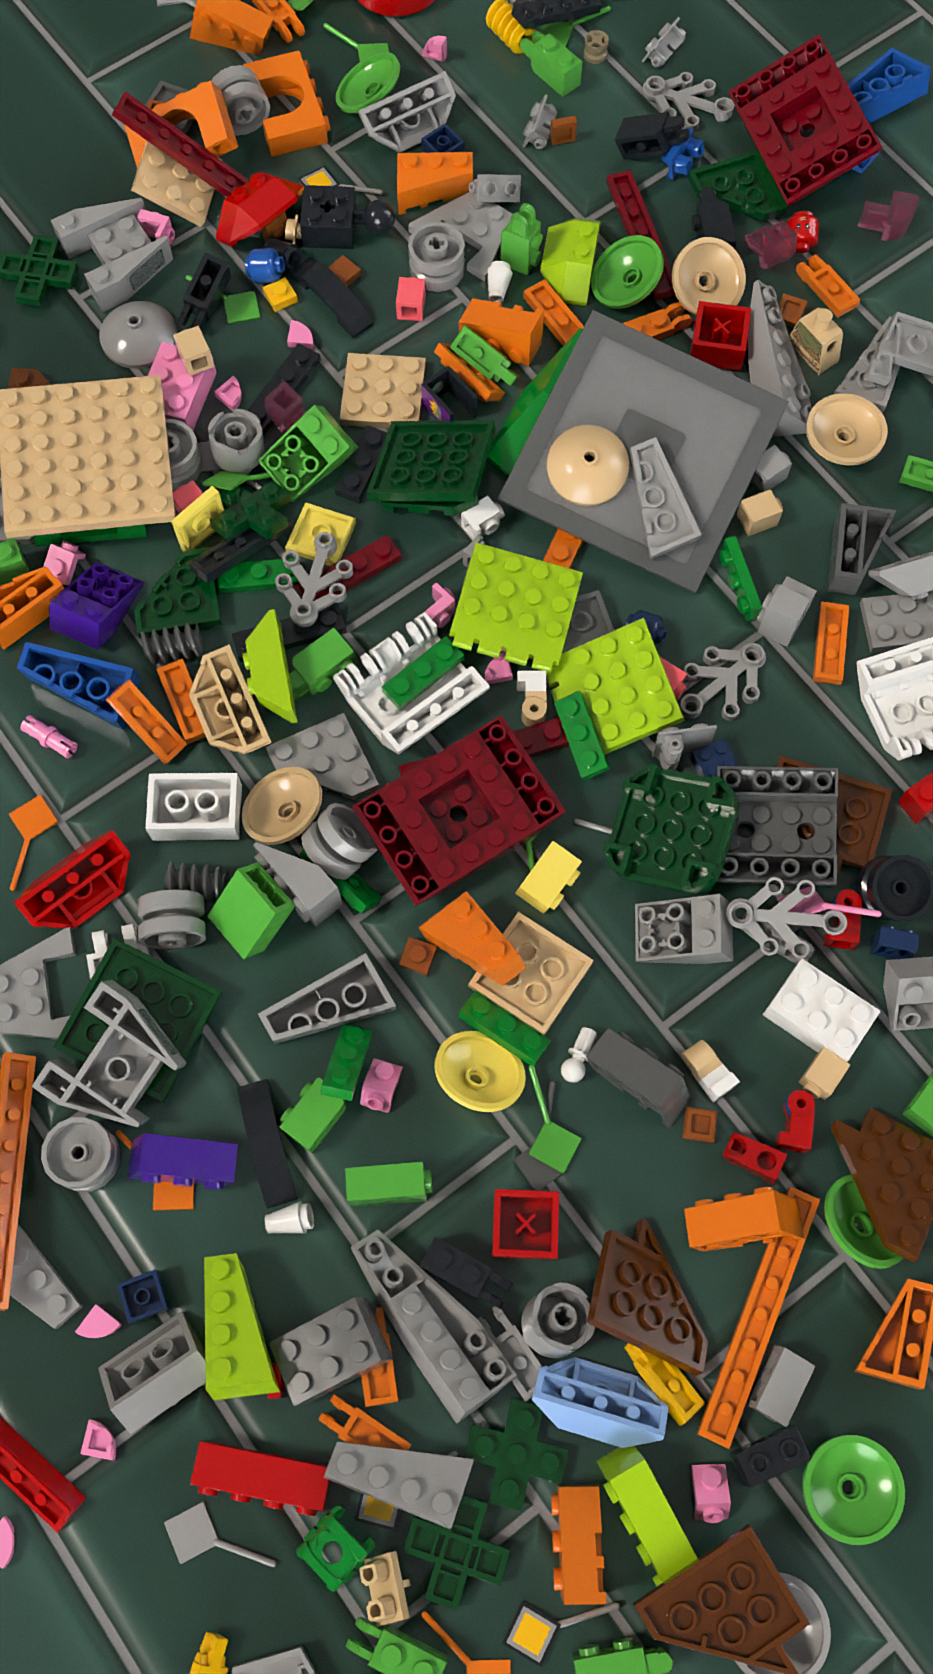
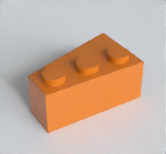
(231, 25)
(432, 177)
(509, 330)
(26, 603)
(474, 939)
(742, 1220)
(903, 1339)
(578, 1544)

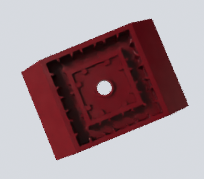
(798, 95)
(484, 776)

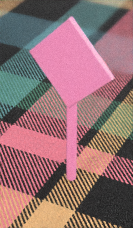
(816, 904)

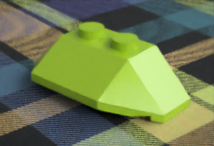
(570, 258)
(269, 668)

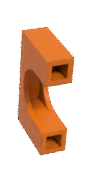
(202, 104)
(305, 125)

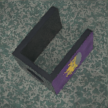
(456, 386)

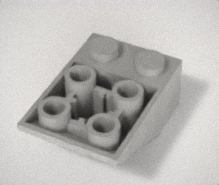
(302, 881)
(684, 931)

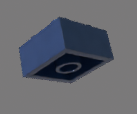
(442, 140)
(713, 755)
(894, 943)
(143, 1296)

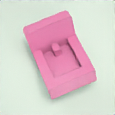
(156, 225)
(62, 560)
(444, 606)
(380, 1085)
(710, 1492)

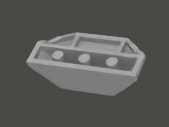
(410, 114)
(907, 577)

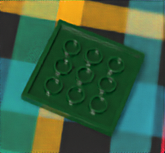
(432, 461)
(172, 998)

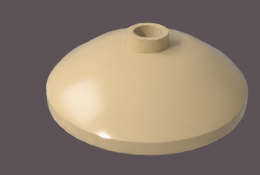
(715, 264)
(850, 419)
(586, 481)
(282, 805)

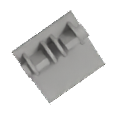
(674, 741)

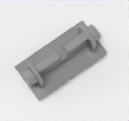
(669, 36)
(541, 116)
(496, 188)

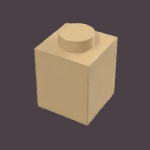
(193, 350)
(760, 512)
(823, 1074)

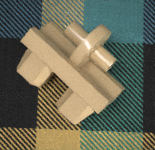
(386, 1589)

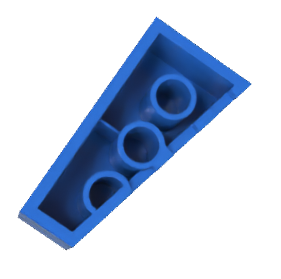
(889, 84)
(77, 678)

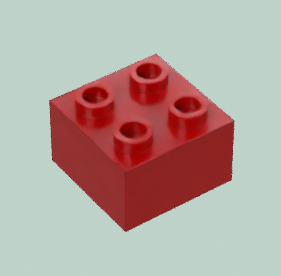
(720, 334)
(525, 1225)

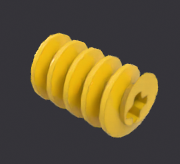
(506, 26)

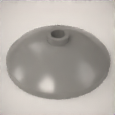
(138, 343)
(809, 1646)

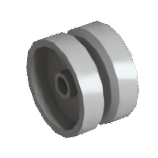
(243, 98)
(437, 255)
(183, 453)
(338, 842)
(171, 919)
(79, 1136)

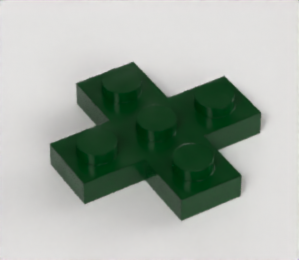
(38, 270)
(252, 511)
(516, 1454)
(456, 1552)

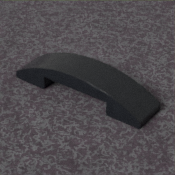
(334, 294)
(266, 1144)

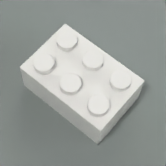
(194, 806)
(821, 1011)

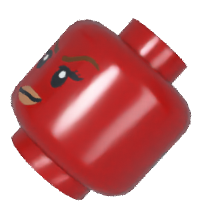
(807, 230)

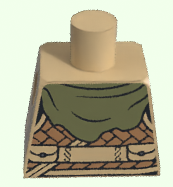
(818, 340)

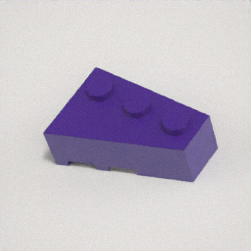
(182, 1161)

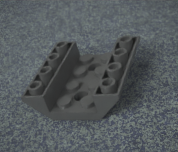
(776, 806)

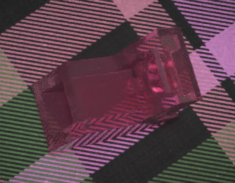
(891, 219)
(772, 244)
(284, 407)

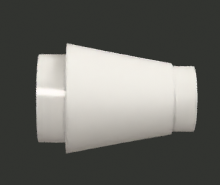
(498, 280)
(291, 1219)

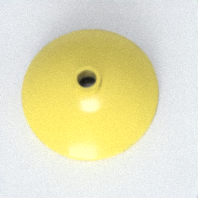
(478, 1059)

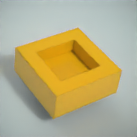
(280, 294)

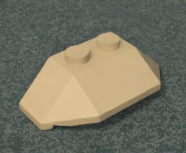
(225, 704)

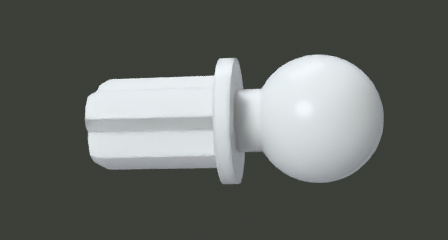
(573, 1068)

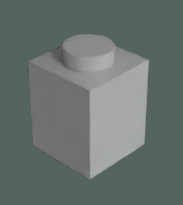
(771, 469)

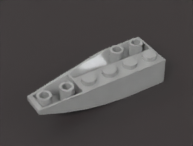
(774, 361)
(909, 993)
(435, 1328)

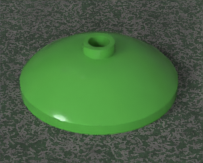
(368, 82)
(627, 272)
(853, 1227)
(875, 1496)

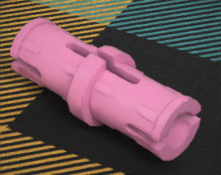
(49, 736)

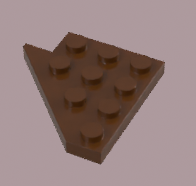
(859, 817)
(893, 1178)
(643, 1302)
(727, 1606)

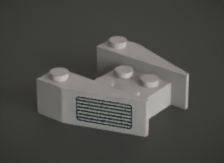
(120, 245)
(118, 1065)

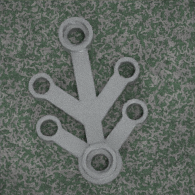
(659, 90)
(313, 582)
(725, 678)
(780, 916)

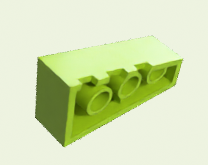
(234, 1341)
(646, 1512)

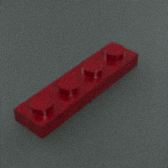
(365, 563)

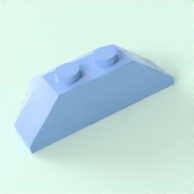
(600, 1403)

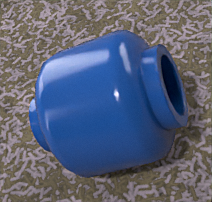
(264, 265)

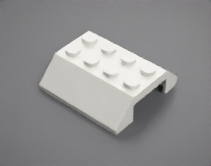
(899, 697)
(438, 703)

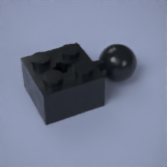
(332, 213)

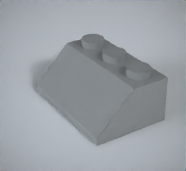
(154, 1373)

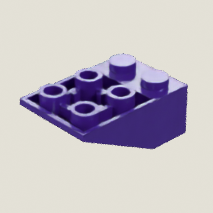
(94, 605)

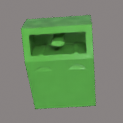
(307, 452)

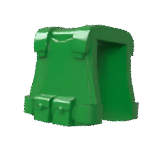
(353, 1554)

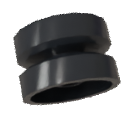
(896, 887)

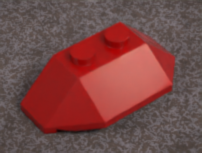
(255, 206)
(77, 884)

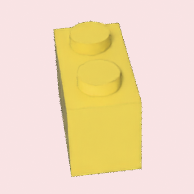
(549, 877)

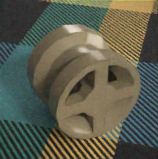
(596, 47)

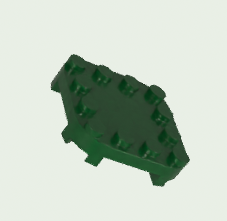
(672, 830)

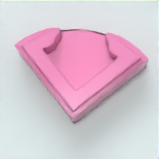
(436, 48)
(299, 334)
(230, 393)
(498, 670)
(98, 1324)
(98, 1441)
(6, 1542)

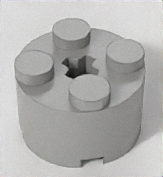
(236, 441)
(542, 1329)

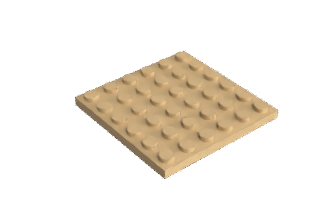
(84, 456)

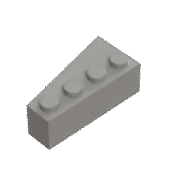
(330, 1002)

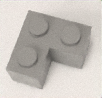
(785, 610)

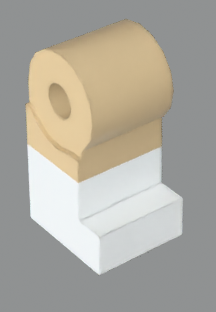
(535, 701)
(709, 1070)

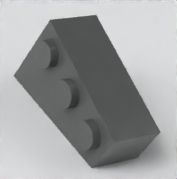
(855, 541)
(640, 1075)

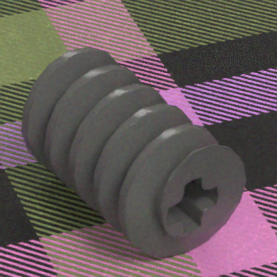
(172, 644)
(203, 882)

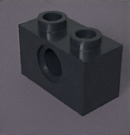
(770, 1455)

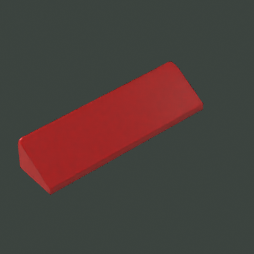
(36, 1479)

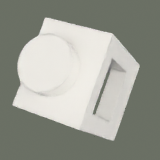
(482, 518)

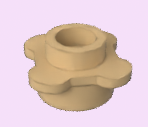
(293, 230)

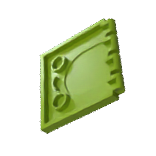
(515, 607)
(620, 684)

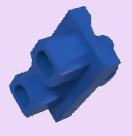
(679, 155)

